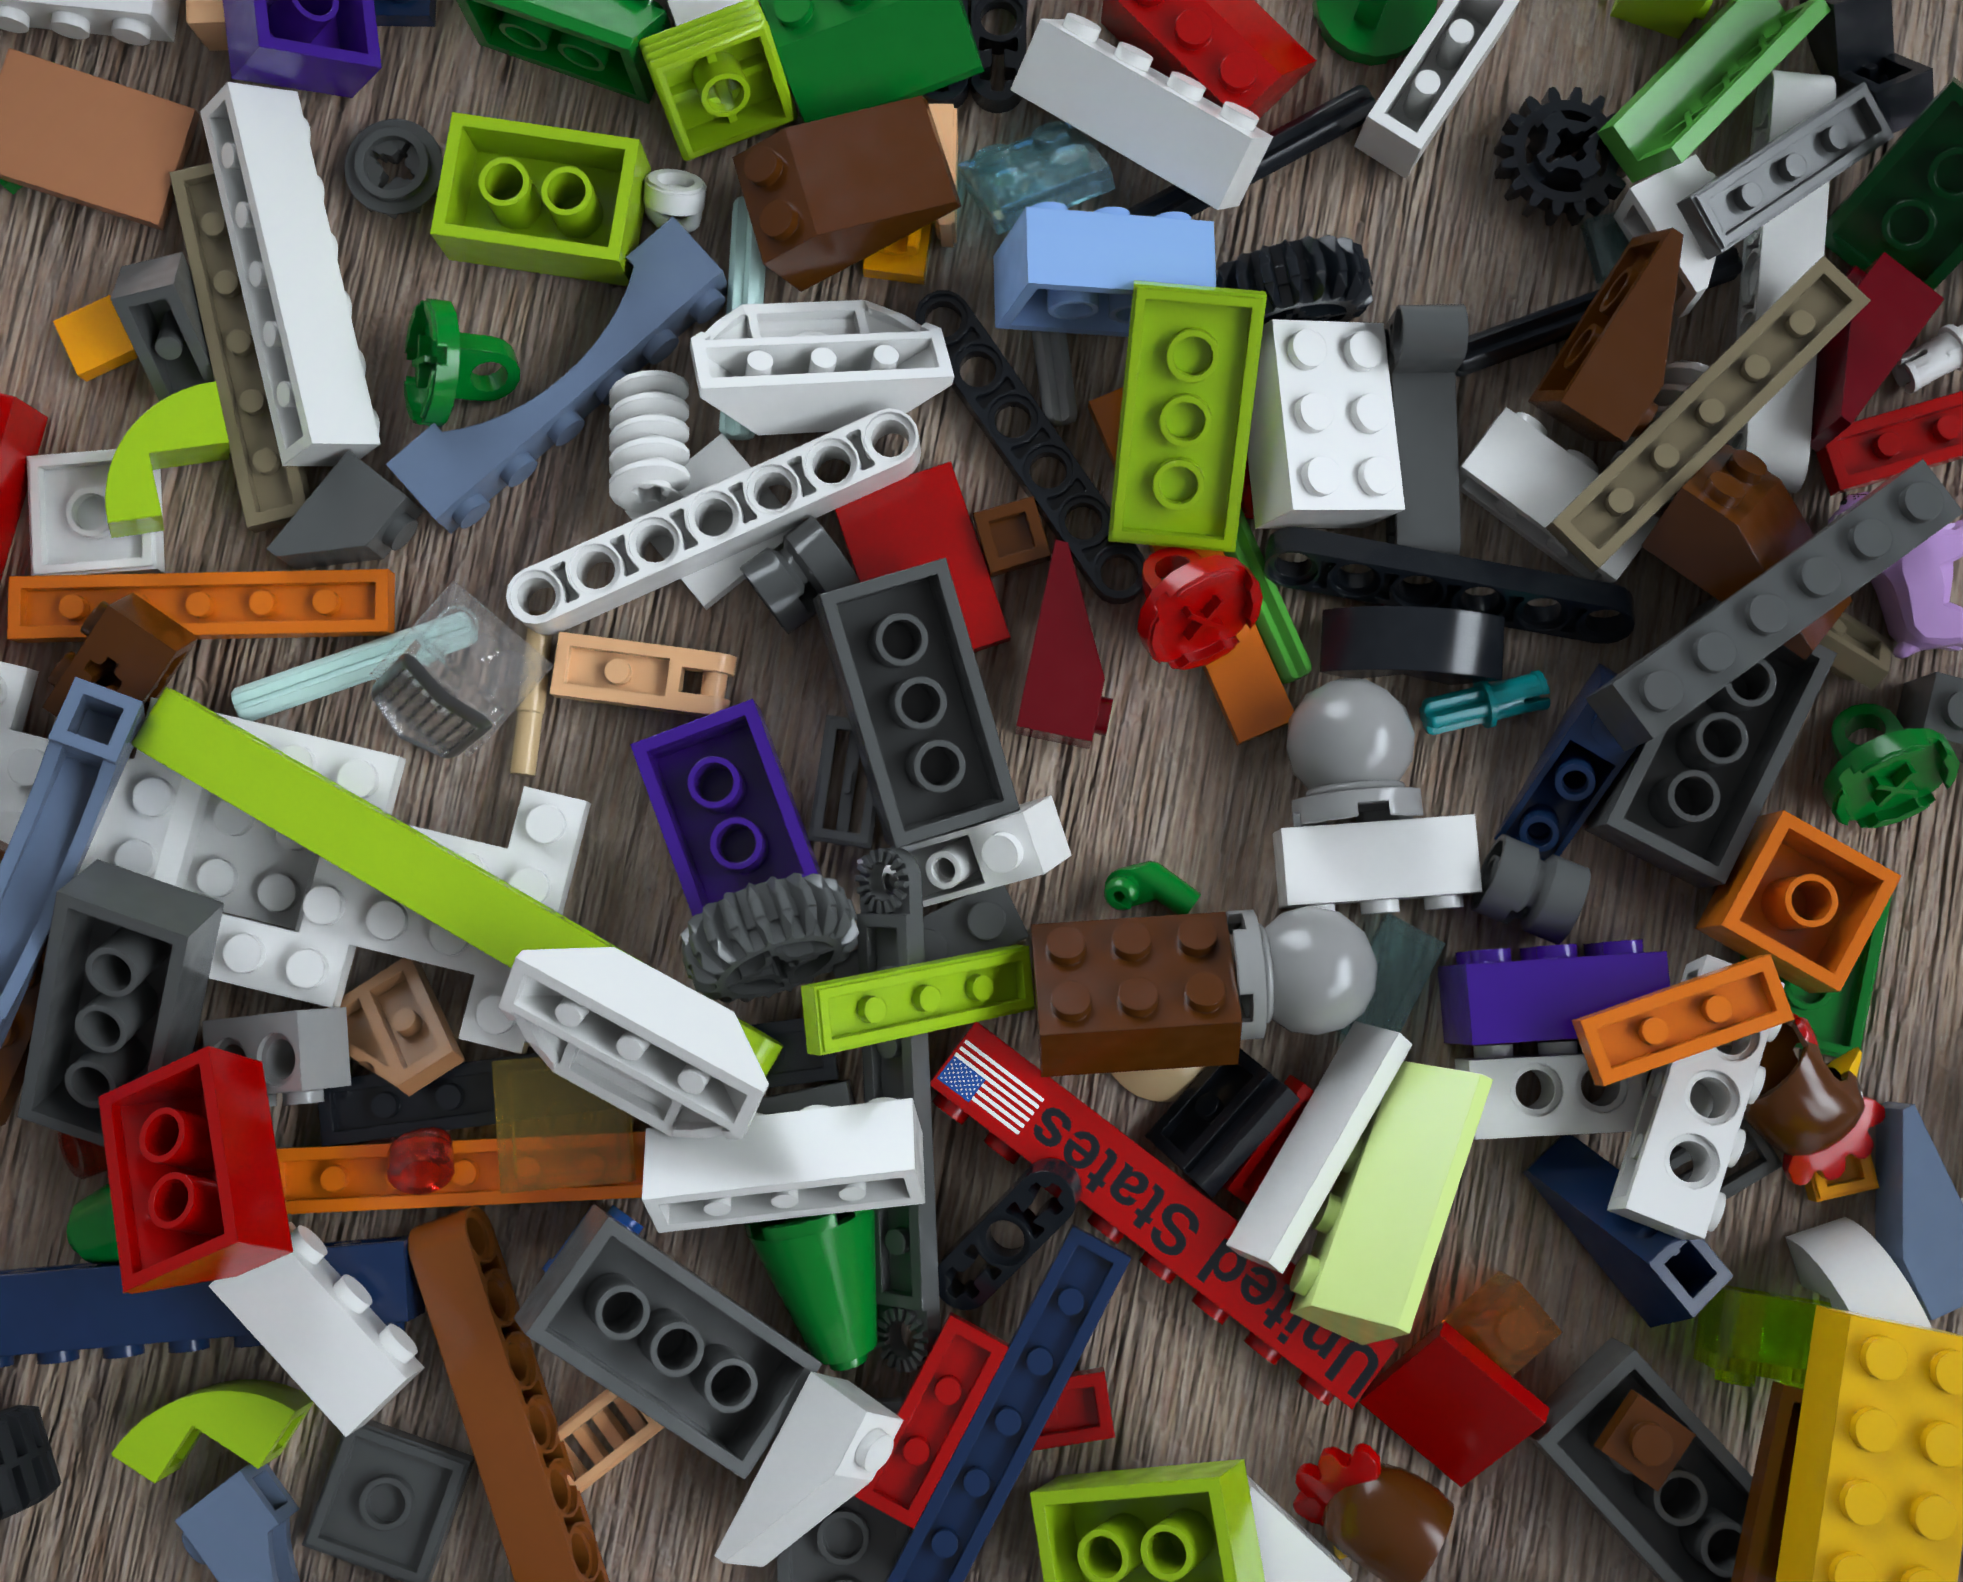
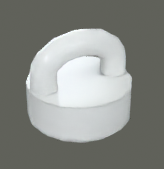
(674, 194)

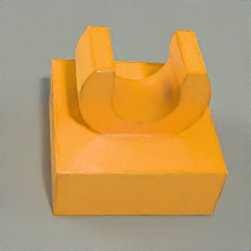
(902, 260)

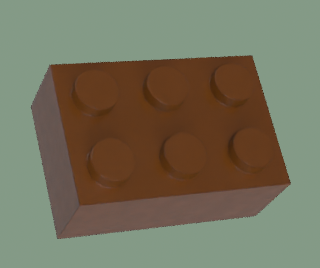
(1135, 994)

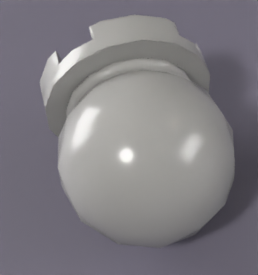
(1350, 752)
(1301, 970)

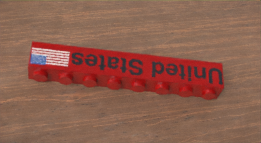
(1152, 1207)

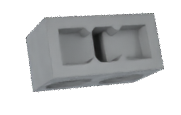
(297, 1048)

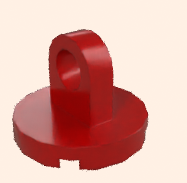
(1196, 608)

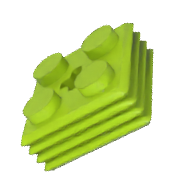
(719, 79)

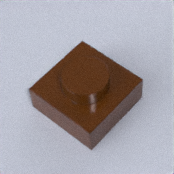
(1012, 536)
(1644, 1440)

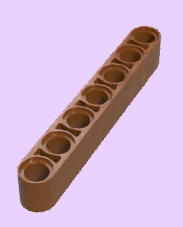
(503, 1400)

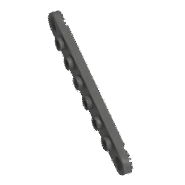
(900, 1069)

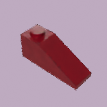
(1869, 345)
(1064, 673)

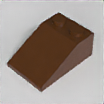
(844, 188)
(1619, 348)
(1732, 528)

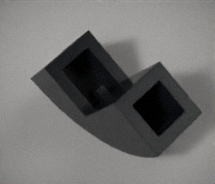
(1858, 46)
(1413, 642)

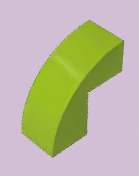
(172, 433)
(241, 1414)

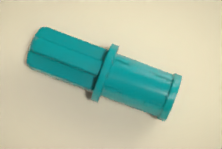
(1485, 703)

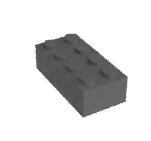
(916, 703)
(1703, 780)
(115, 992)
(666, 1342)
(1697, 1515)

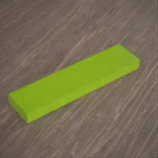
(916, 999)

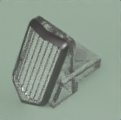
(455, 676)

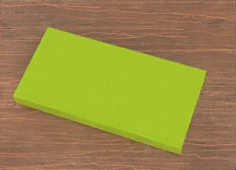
(1186, 415)

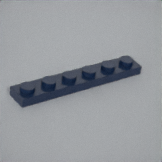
(1012, 1411)

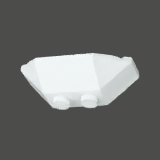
(817, 364)
(637, 1040)

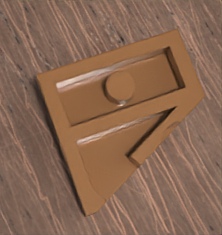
(400, 1028)

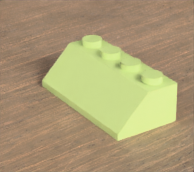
(1390, 1206)

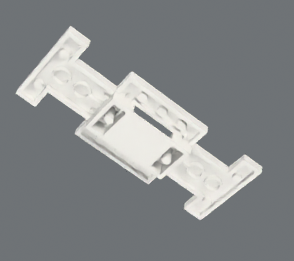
(209, 847)

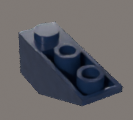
(1567, 777)
(1654, 1271)

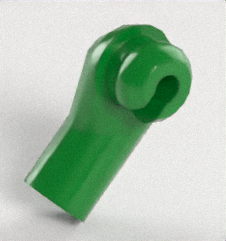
(1147, 883)

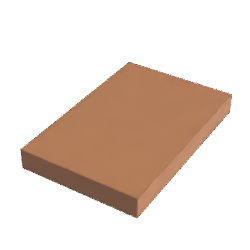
(91, 139)

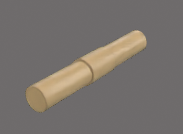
(530, 714)

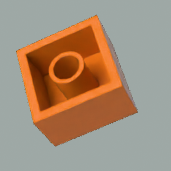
(1799, 901)

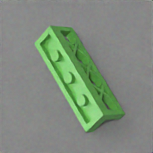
(1705, 83)

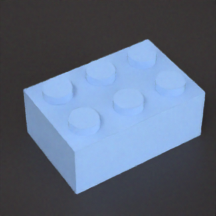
(1079, 267)

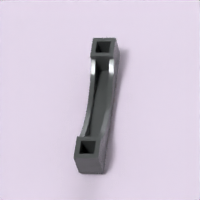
(1774, 606)

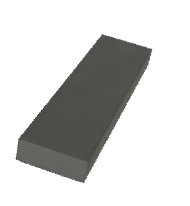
(1785, 170)

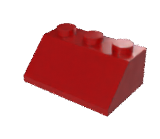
(1220, 43)
(194, 1172)

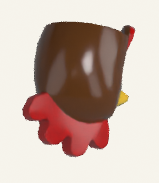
(1812, 1106)
(1375, 1512)

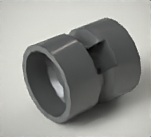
(798, 573)
(1538, 892)

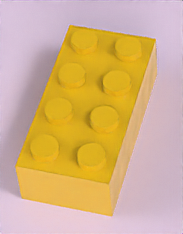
(1876, 1455)

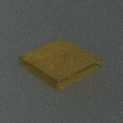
(556, 1131)

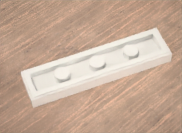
(1319, 1146)

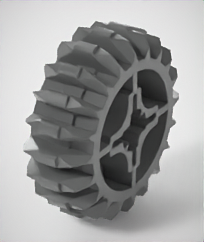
(769, 937)

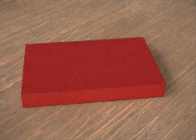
(918, 524)

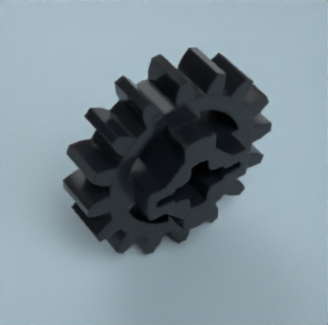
(1566, 183)

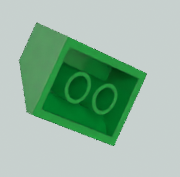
(574, 37)
(869, 51)

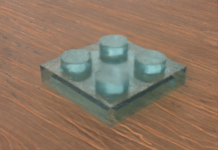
(1045, 167)

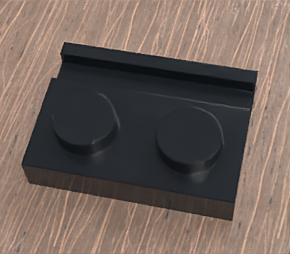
(1221, 1120)

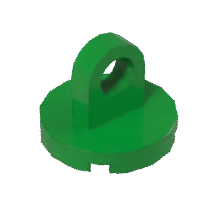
(1372, 29)
(446, 362)
(1889, 774)

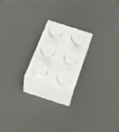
(1323, 427)

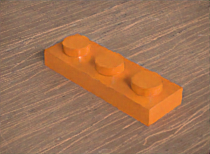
(1682, 1020)

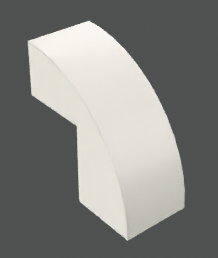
(1854, 1272)

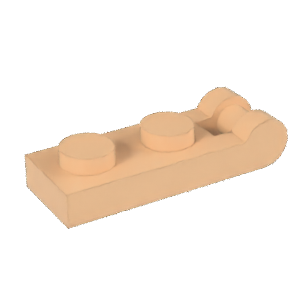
(639, 674)

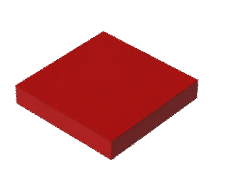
(1454, 1404)

